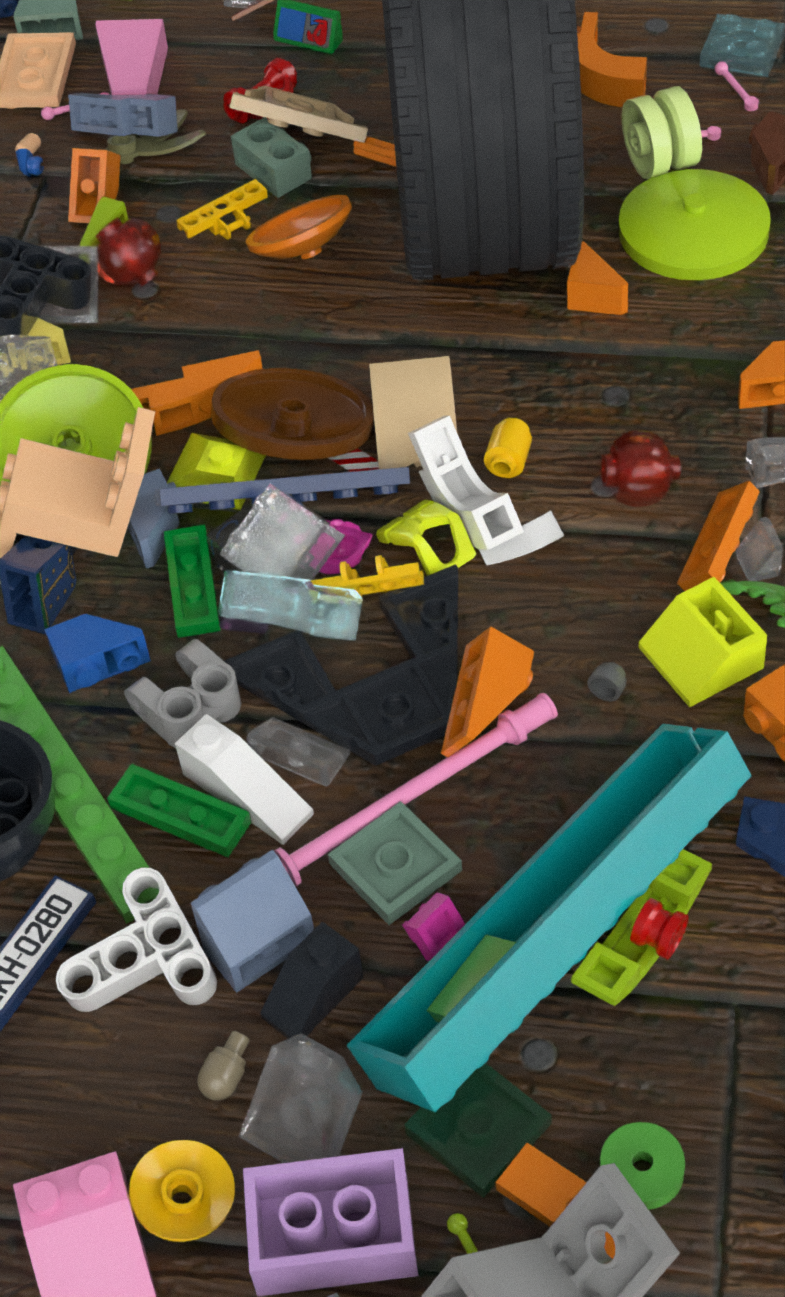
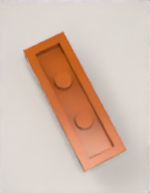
(719, 535)

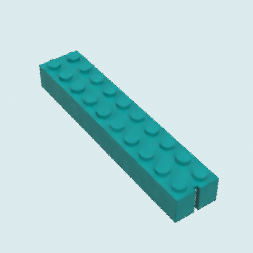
(552, 912)

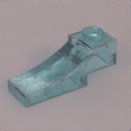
(291, 604)

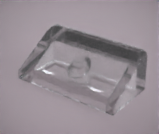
(297, 750)

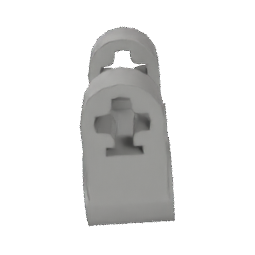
(177, 710)

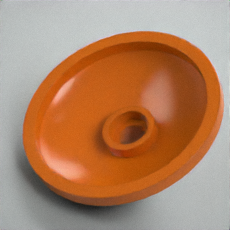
(301, 229)

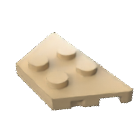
(291, 108)

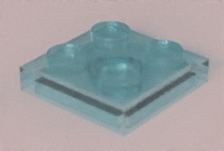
(743, 44)

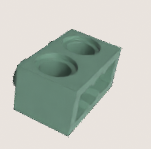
(272, 157)

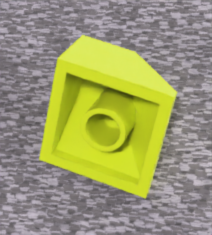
(215, 461)

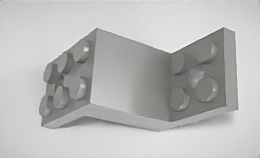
(572, 1252)

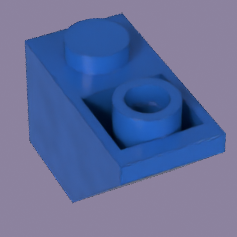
(95, 649)

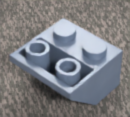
(251, 920)

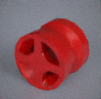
(659, 928)

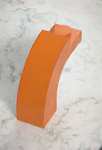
(604, 75)

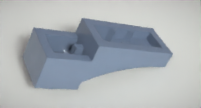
(123, 114)

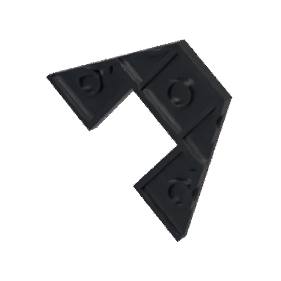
(386, 710)

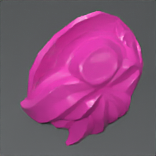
(350, 547)

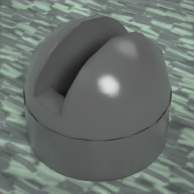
(607, 681)

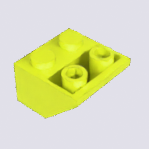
(704, 642)

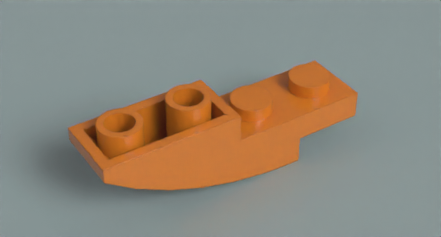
(189, 399)

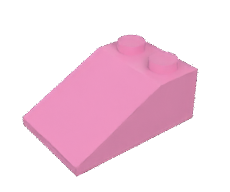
(84, 1232)

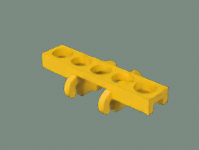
(235, 202)
(387, 579)

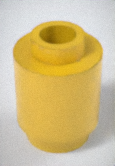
(508, 448)

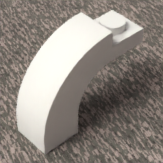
(454, 483)

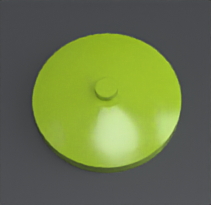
(694, 224)
(68, 409)

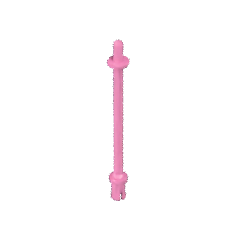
(510, 728)

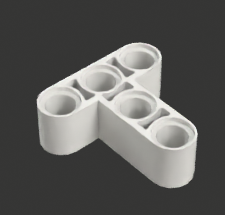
(143, 939)

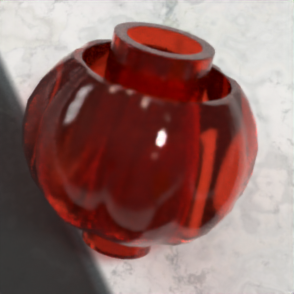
(128, 252)
(640, 468)

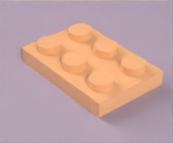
(35, 69)

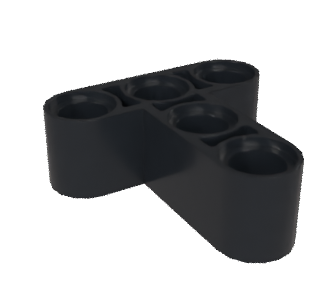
(36, 277)

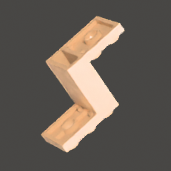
(74, 494)

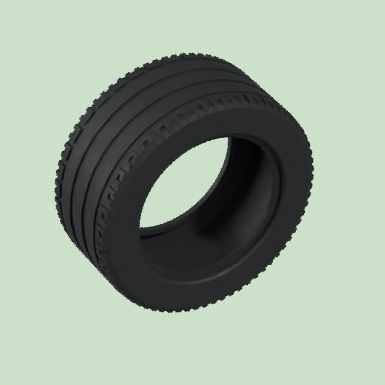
(486, 134)

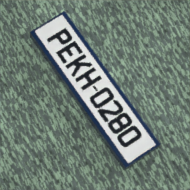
(39, 940)

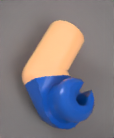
(24, 151)

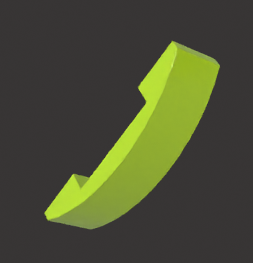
(618, 965)

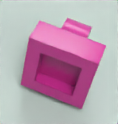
(434, 925)

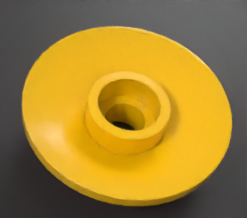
(175, 1169)

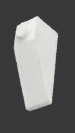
(238, 775)

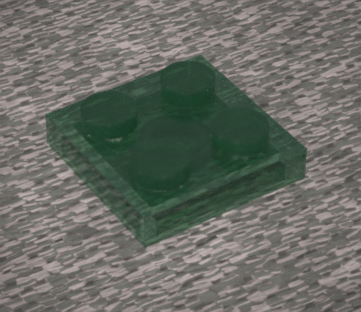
(480, 1128)

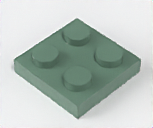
(395, 862)

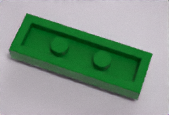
(191, 581)
(179, 810)

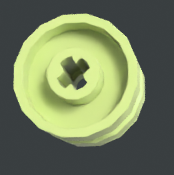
(661, 132)

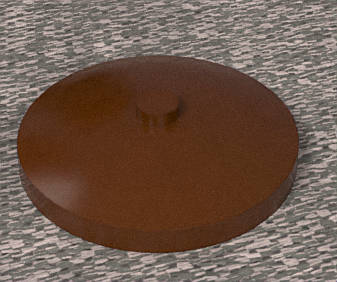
(292, 413)

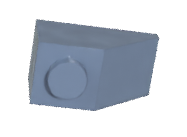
(149, 520)

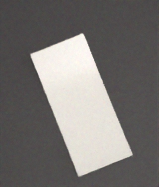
(535, 536)

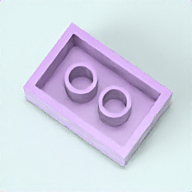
(329, 1222)

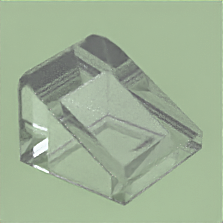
(760, 552)

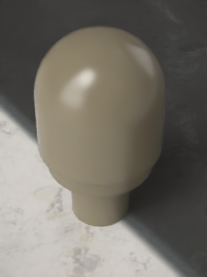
(223, 1068)

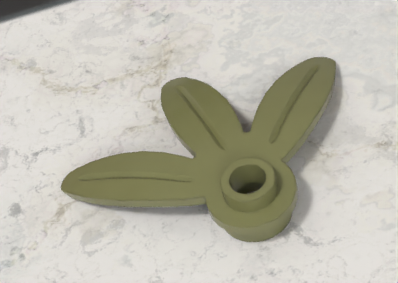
(133, 146)

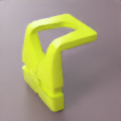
(410, 528)

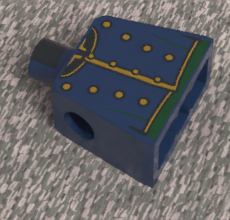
(36, 582)

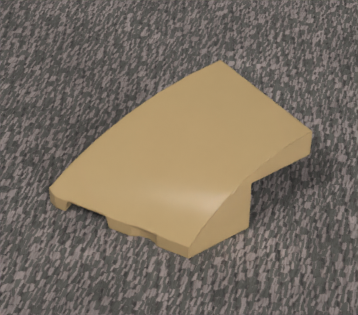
(406, 398)

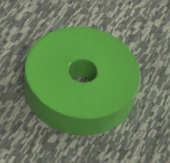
(656, 1146)

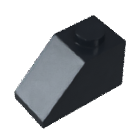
(312, 982)

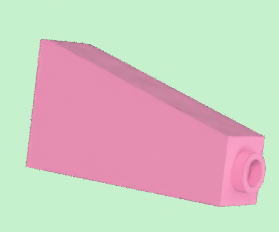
(133, 54)

